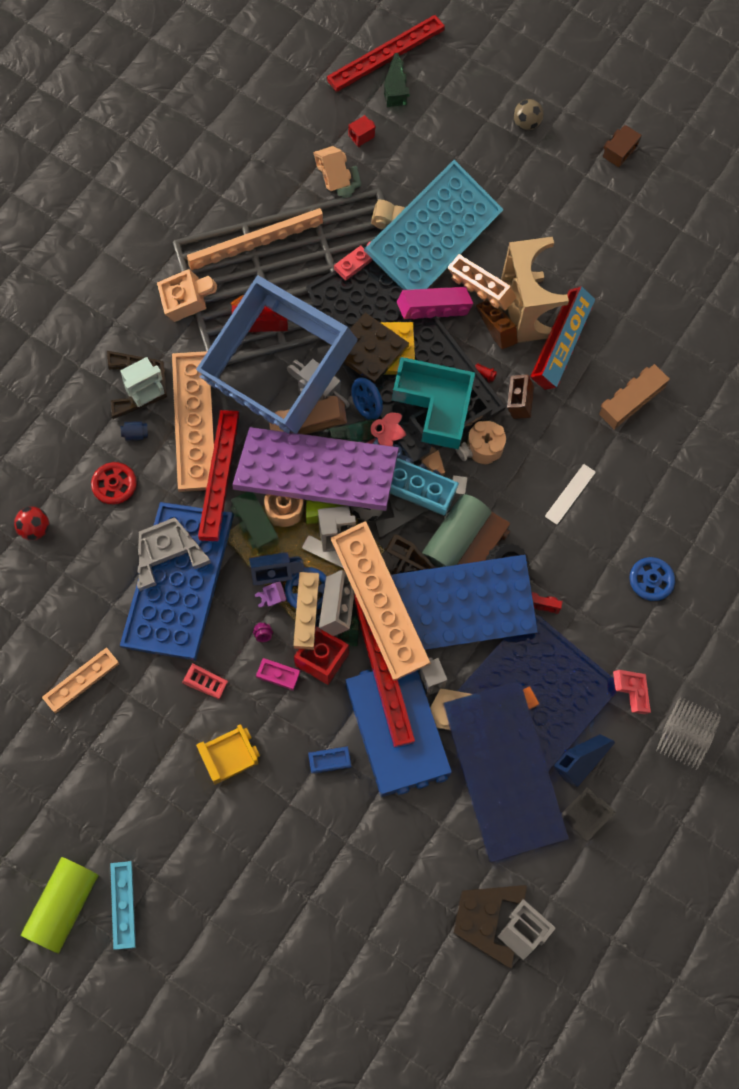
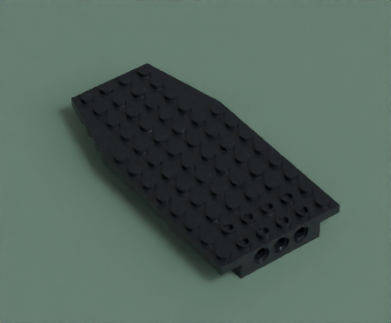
(377, 294)

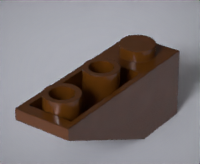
(499, 324)

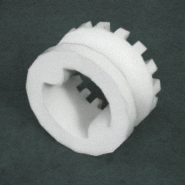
(464, 452)

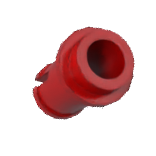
(489, 374)

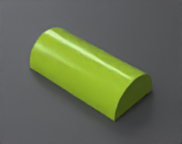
(59, 905)

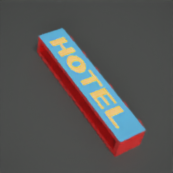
(562, 338)

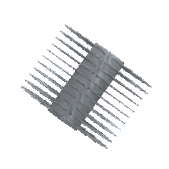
(688, 733)

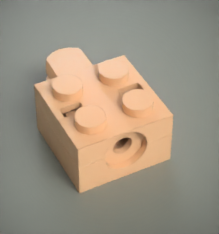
(185, 294)

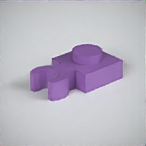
(271, 595)

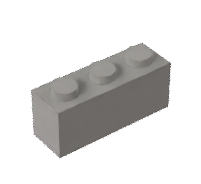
(337, 604)

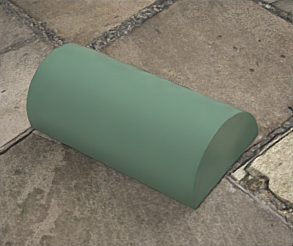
(457, 531)

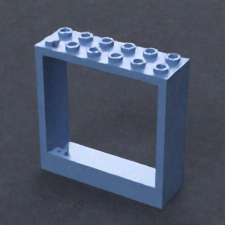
(263, 294)

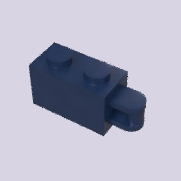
(274, 568)

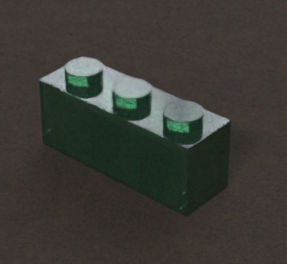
(254, 522)

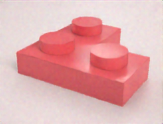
(636, 686)

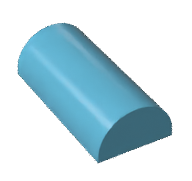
(423, 487)

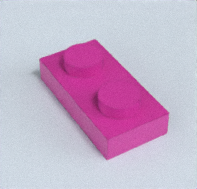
(278, 674)

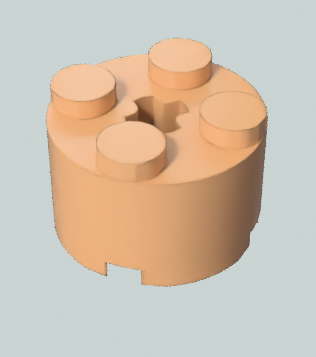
(486, 432)
(283, 515)

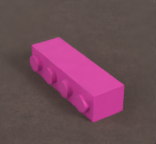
(434, 302)

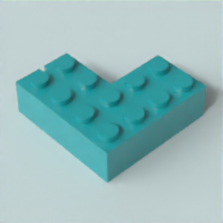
(442, 391)

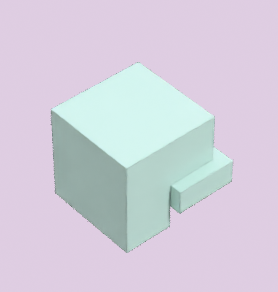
(142, 381)

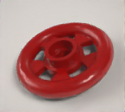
(119, 497)

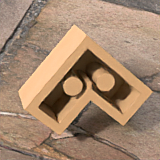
(332, 164)

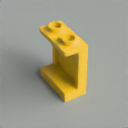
(228, 754)

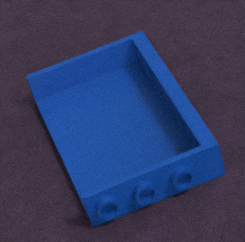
(402, 766)

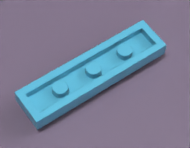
(123, 905)

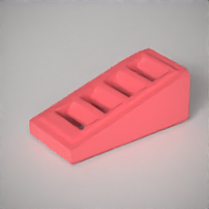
(201, 687)

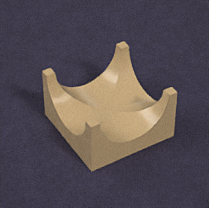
(531, 298)

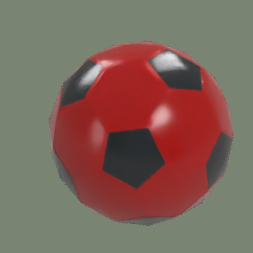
(31, 523)

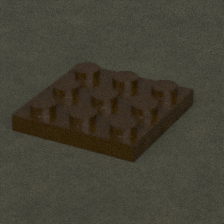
(375, 348)

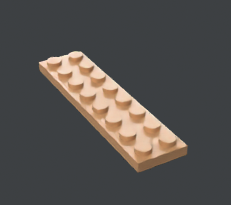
(192, 422)
(380, 601)

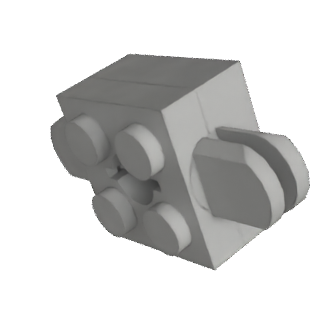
(304, 373)

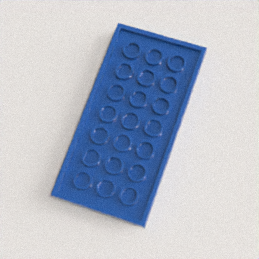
(469, 601)
(174, 612)

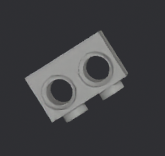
(432, 677)

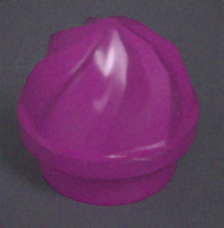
(262, 632)

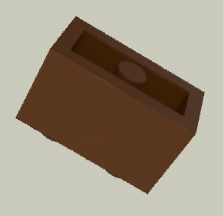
(621, 145)
(520, 396)

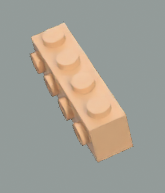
(481, 282)

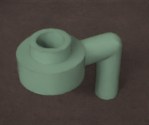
(348, 190)

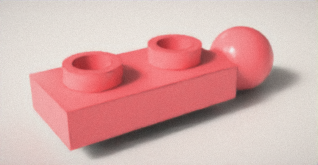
(352, 263)

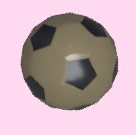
(528, 114)

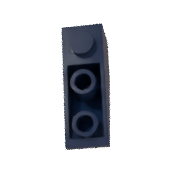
(581, 759)

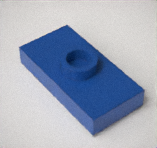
(329, 760)

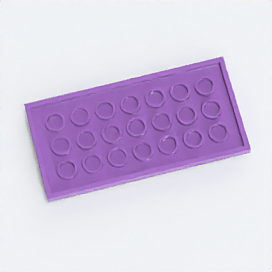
(316, 468)

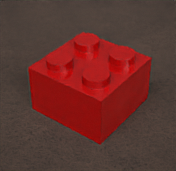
(326, 657)

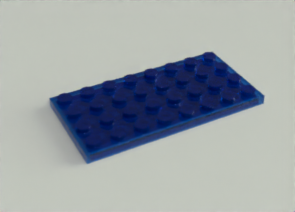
(505, 771)

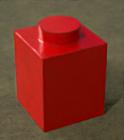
(361, 130)

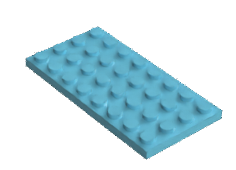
(434, 229)

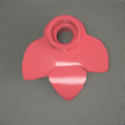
(390, 429)

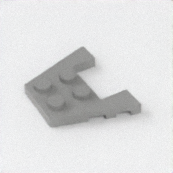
(162, 544)

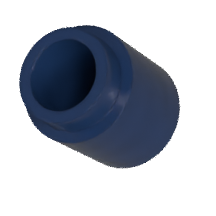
(134, 431)

